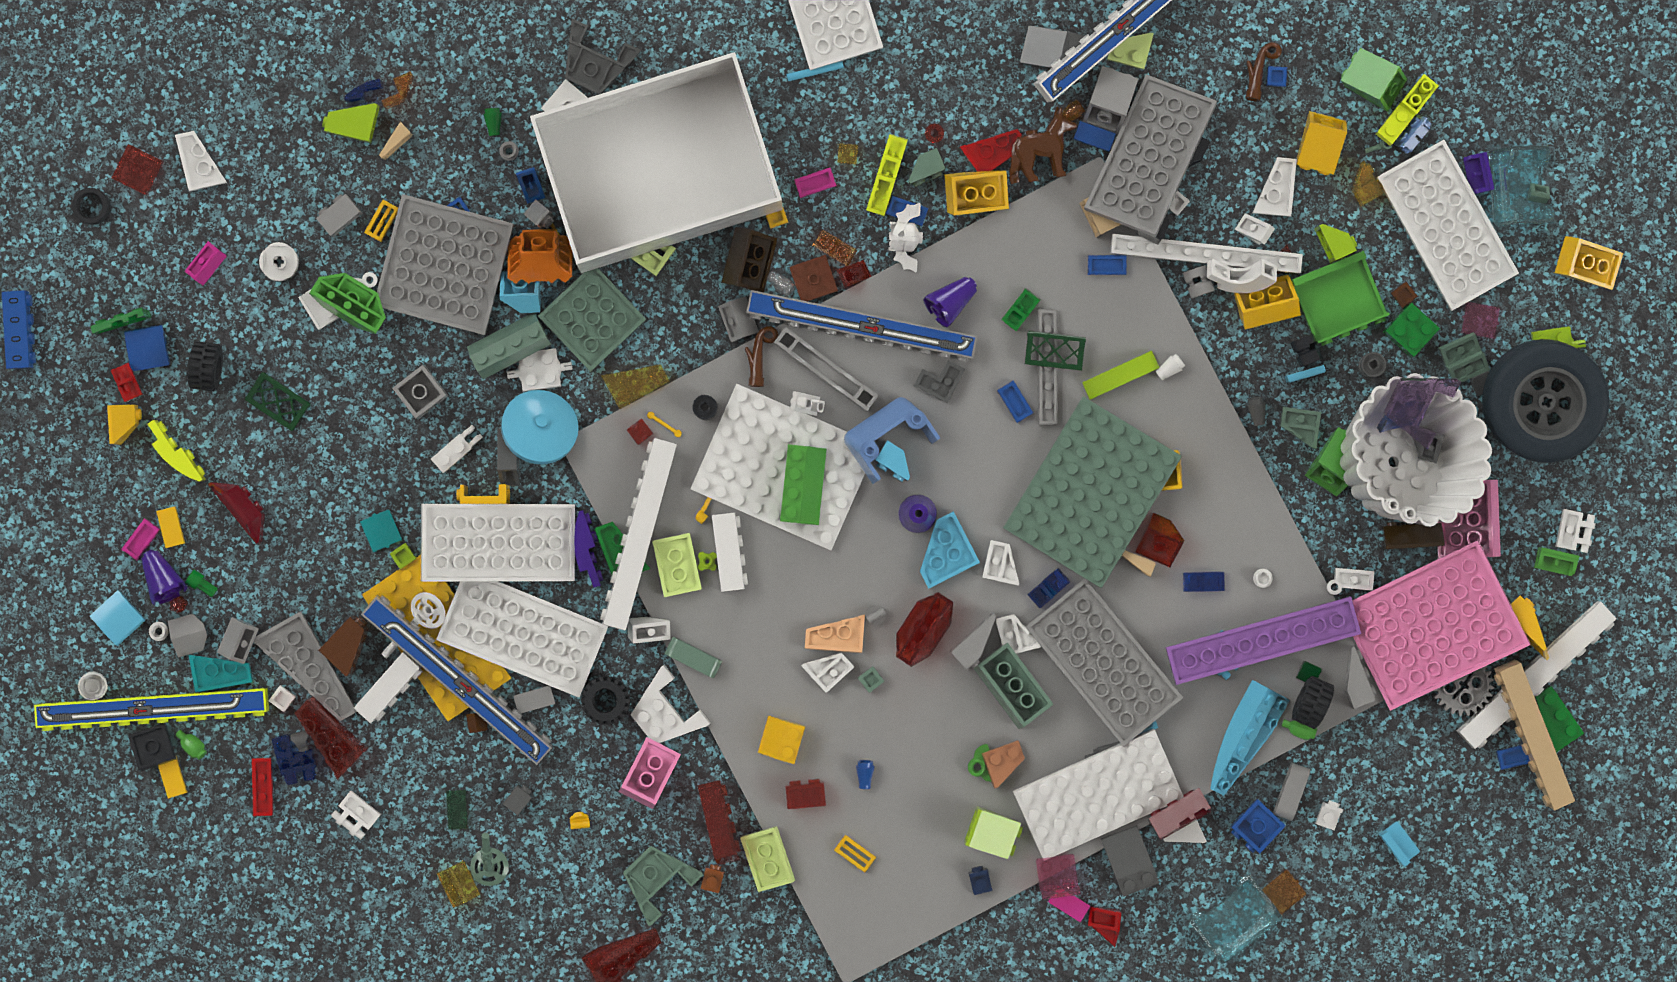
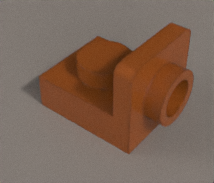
(712, 878)

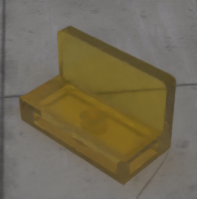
(458, 884)

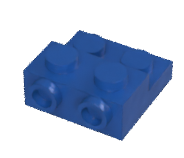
(1257, 827)

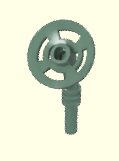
(485, 856)

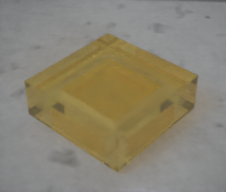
(847, 154)

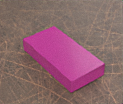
(815, 182)
(141, 539)
(1071, 905)

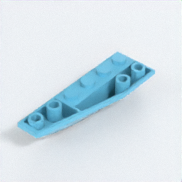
(1246, 733)

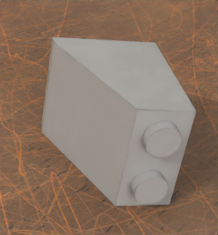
(1110, 100)

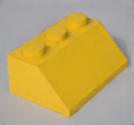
(1268, 305)

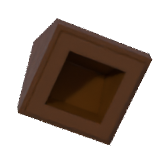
(476, 723)

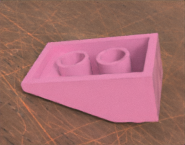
(649, 773)

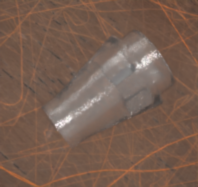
(781, 284)

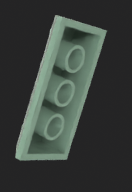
(508, 345)
(1013, 686)

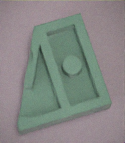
(1301, 424)

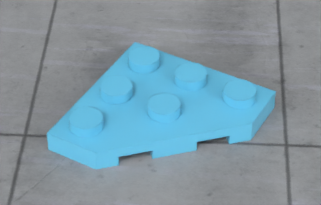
(947, 551)

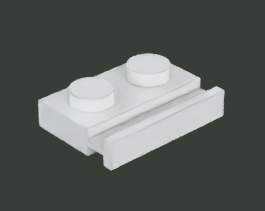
(318, 314)

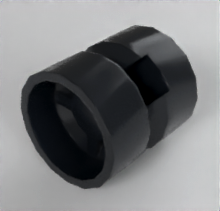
(1306, 350)
(705, 407)

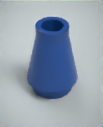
(865, 772)

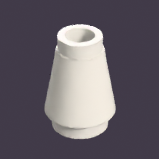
(1170, 367)

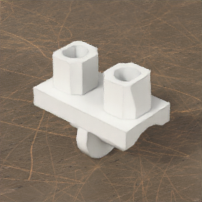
(806, 403)

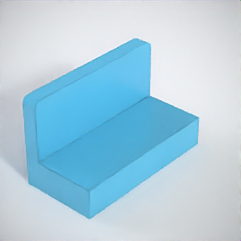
(1399, 843)

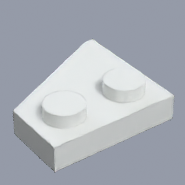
(828, 670)

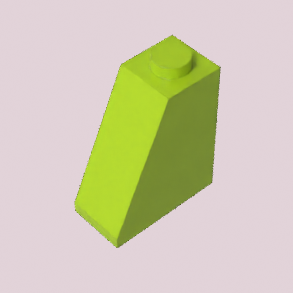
(353, 122)

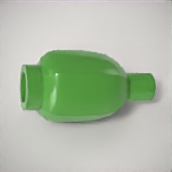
(1299, 730)
(191, 745)

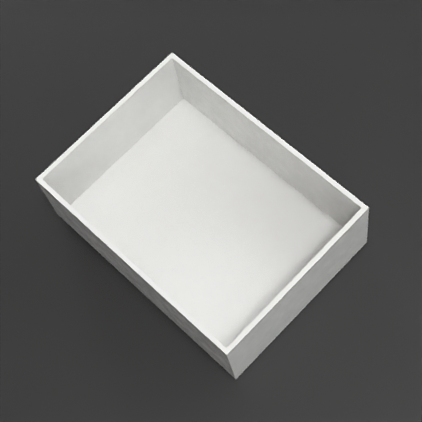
(657, 162)

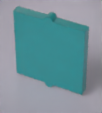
(381, 530)

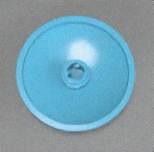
(539, 427)

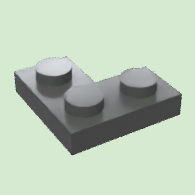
(942, 386)

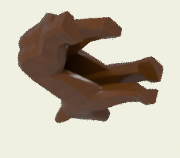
(1045, 143)

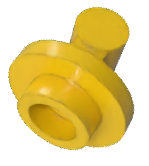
(579, 820)

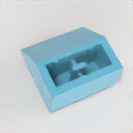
(894, 459)

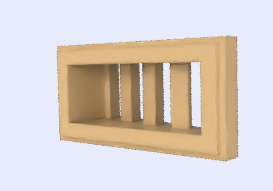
(396, 140)
(1144, 565)

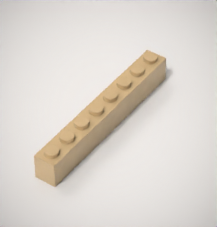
(1534, 735)

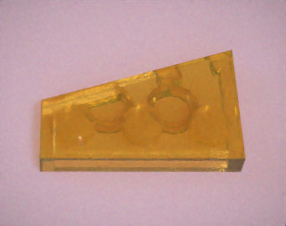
(634, 384)

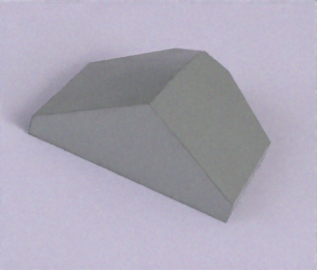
(187, 635)

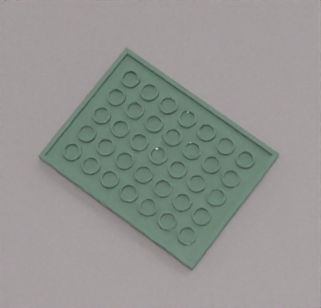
(1092, 492)

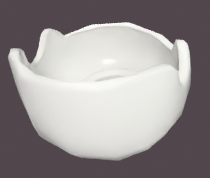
(92, 686)

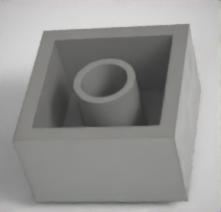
(420, 392)

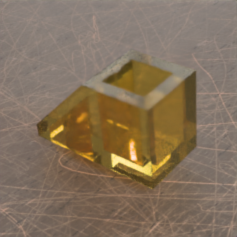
(1365, 185)

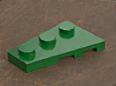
(120, 320)
(610, 540)
(1557, 718)

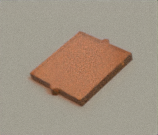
(1284, 891)

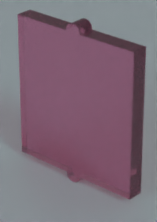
(1480, 320)

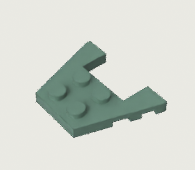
(652, 872)

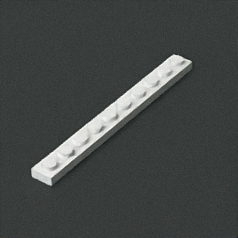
(1203, 253)

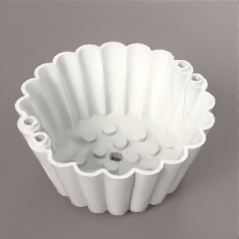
(1415, 487)

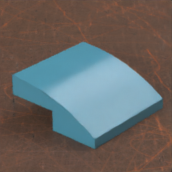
(117, 618)

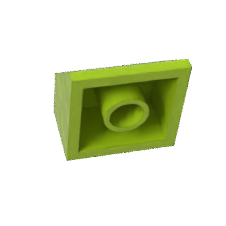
(1335, 242)

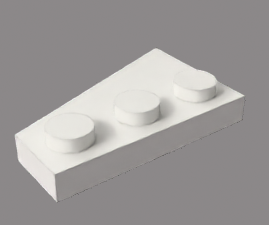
(1278, 190)

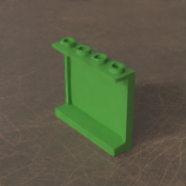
(1339, 298)

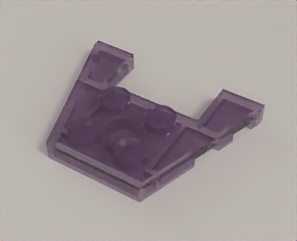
(1412, 400)

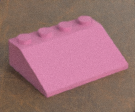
(1478, 524)

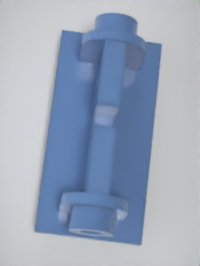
(1418, 126)

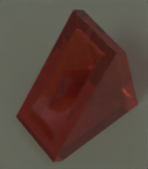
(853, 274)

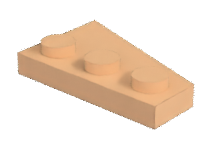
(837, 636)

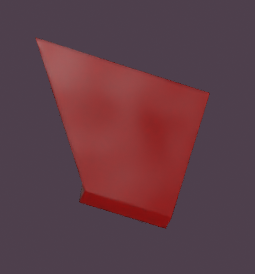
(1105, 922)

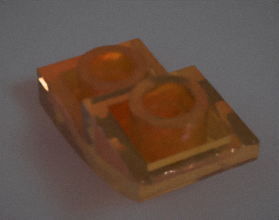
(834, 248)

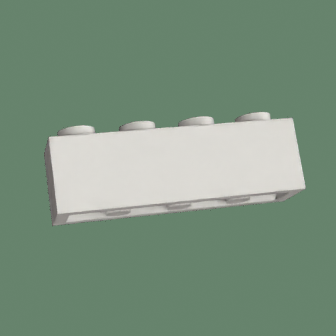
(728, 551)
(388, 687)

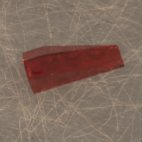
(615, 959)

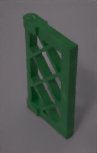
(1044, 362)
(277, 417)

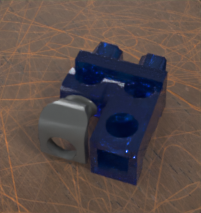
(294, 762)

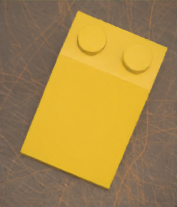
(976, 192)
(1588, 262)
(1526, 615)

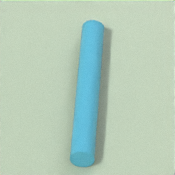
(807, 72)

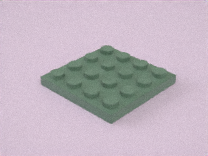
(592, 318)

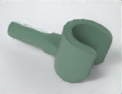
(1377, 147)

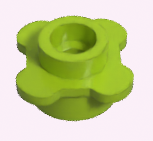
(703, 557)

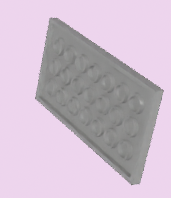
(1150, 155)
(1104, 662)

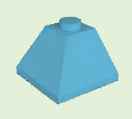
(520, 296)

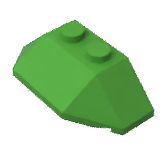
(349, 301)

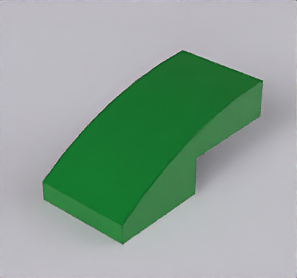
(1021, 309)

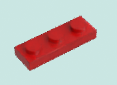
(262, 786)

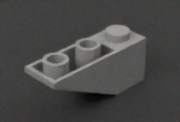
(539, 215)
(1356, 685)

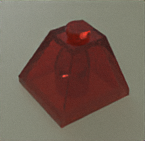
(1160, 540)

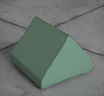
(1538, 193)

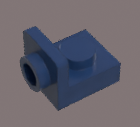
(980, 880)

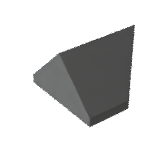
(1433, 452)

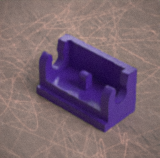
(1478, 172)

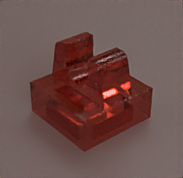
(640, 431)

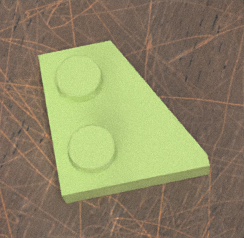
(1132, 51)

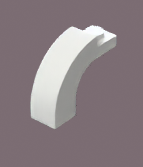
(1242, 280)

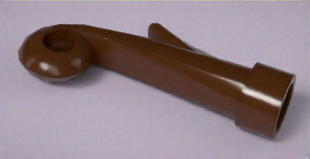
(1255, 73)
(756, 357)

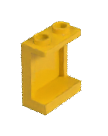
(503, 498)

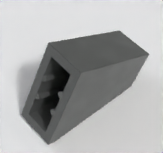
(507, 463)

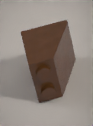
(346, 645)

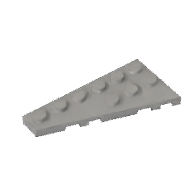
(296, 652)

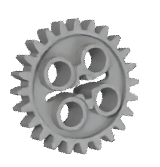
(1476, 695)

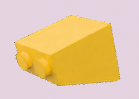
(1321, 143)

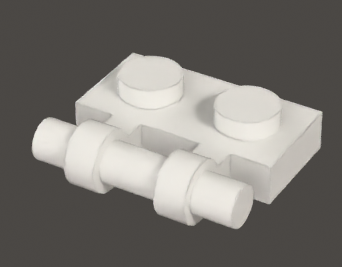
(1569, 530)
(359, 810)

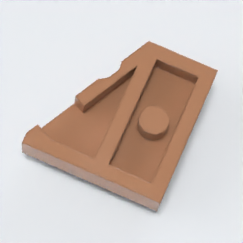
(1002, 761)

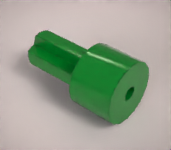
(196, 580)

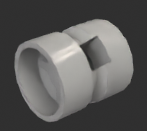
(1200, 288)

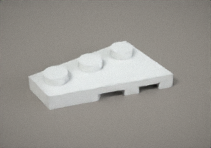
(197, 164)

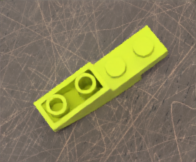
(1407, 109)
(179, 459)

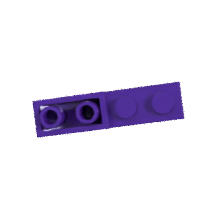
(583, 542)

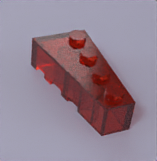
(332, 738)
(718, 822)

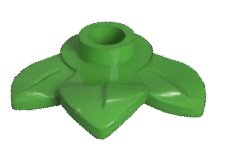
(978, 758)

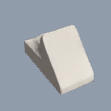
(1254, 229)

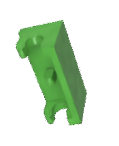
(1556, 561)

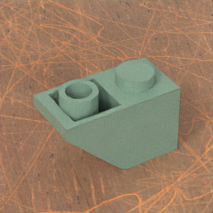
(927, 165)

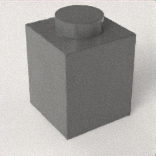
(518, 799)

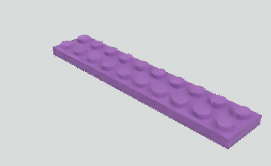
(1263, 640)

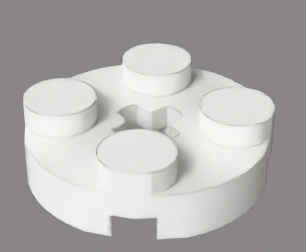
(272, 253)

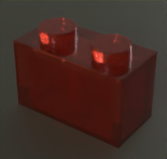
(805, 794)

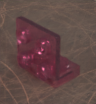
(1057, 876)

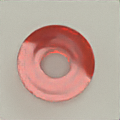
(938, 128)
(178, 604)

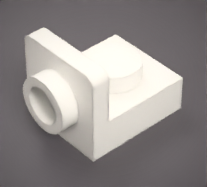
(1329, 815)

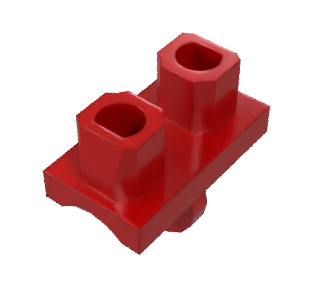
(126, 382)

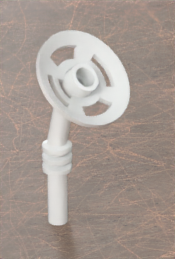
(422, 614)

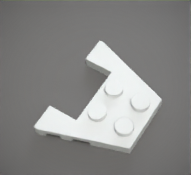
(659, 717)

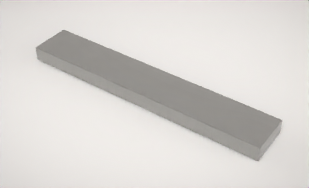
(1047, 375)

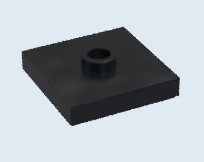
(152, 747)

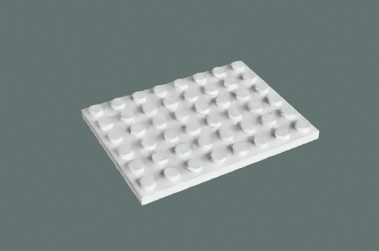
(749, 464)

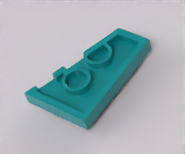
(218, 673)

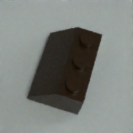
(749, 260)
(1411, 535)

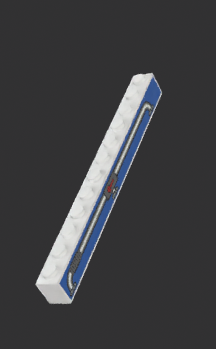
(1096, 46)

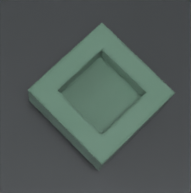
(871, 679)

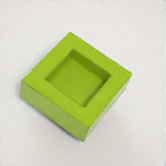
(403, 555)

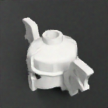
(905, 236)

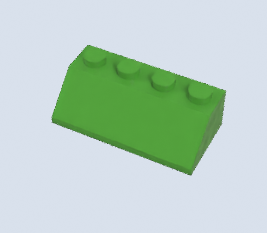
(803, 484)

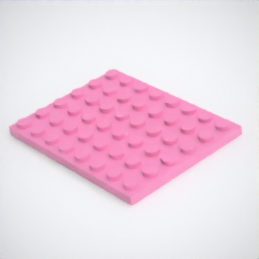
(1436, 625)

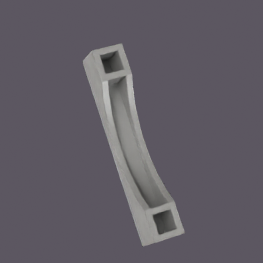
(826, 369)

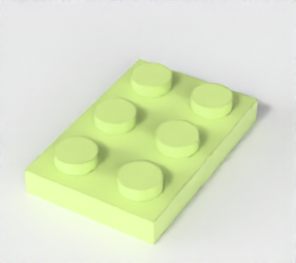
(677, 565)
(767, 859)

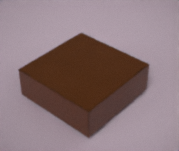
(1404, 294)

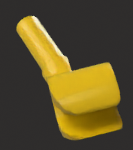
(701, 516)

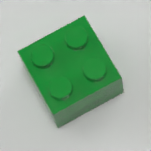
(1411, 330)

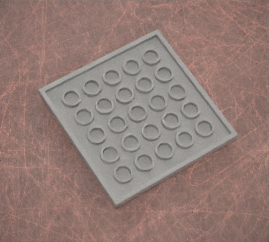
(444, 264)

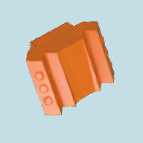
(539, 256)

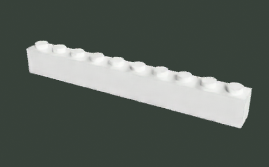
(639, 534)
(1540, 671)

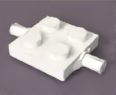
(540, 370)

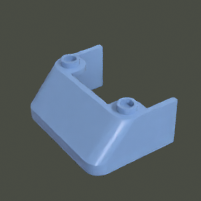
(862, 437)

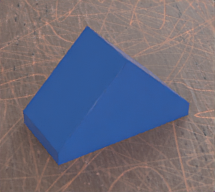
(530, 185)

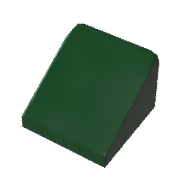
(1308, 670)

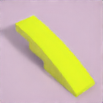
(887, 174)

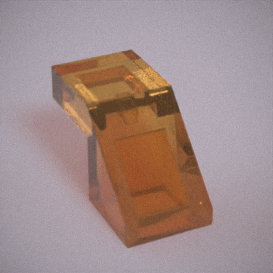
(403, 85)

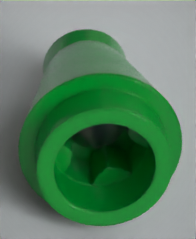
(493, 120)

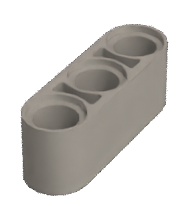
(1291, 791)

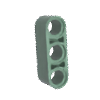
(693, 657)

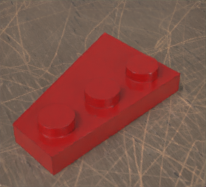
(990, 152)

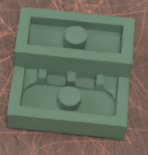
(1464, 358)

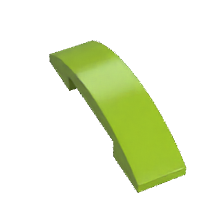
(1120, 375)

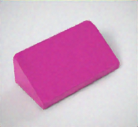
(205, 263)

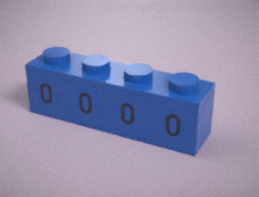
(17, 329)

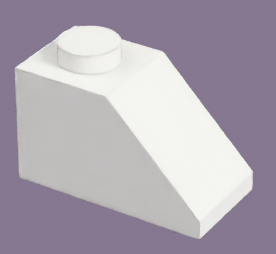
(648, 629)

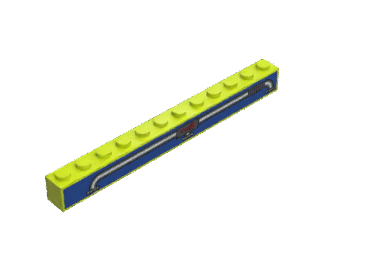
(151, 708)

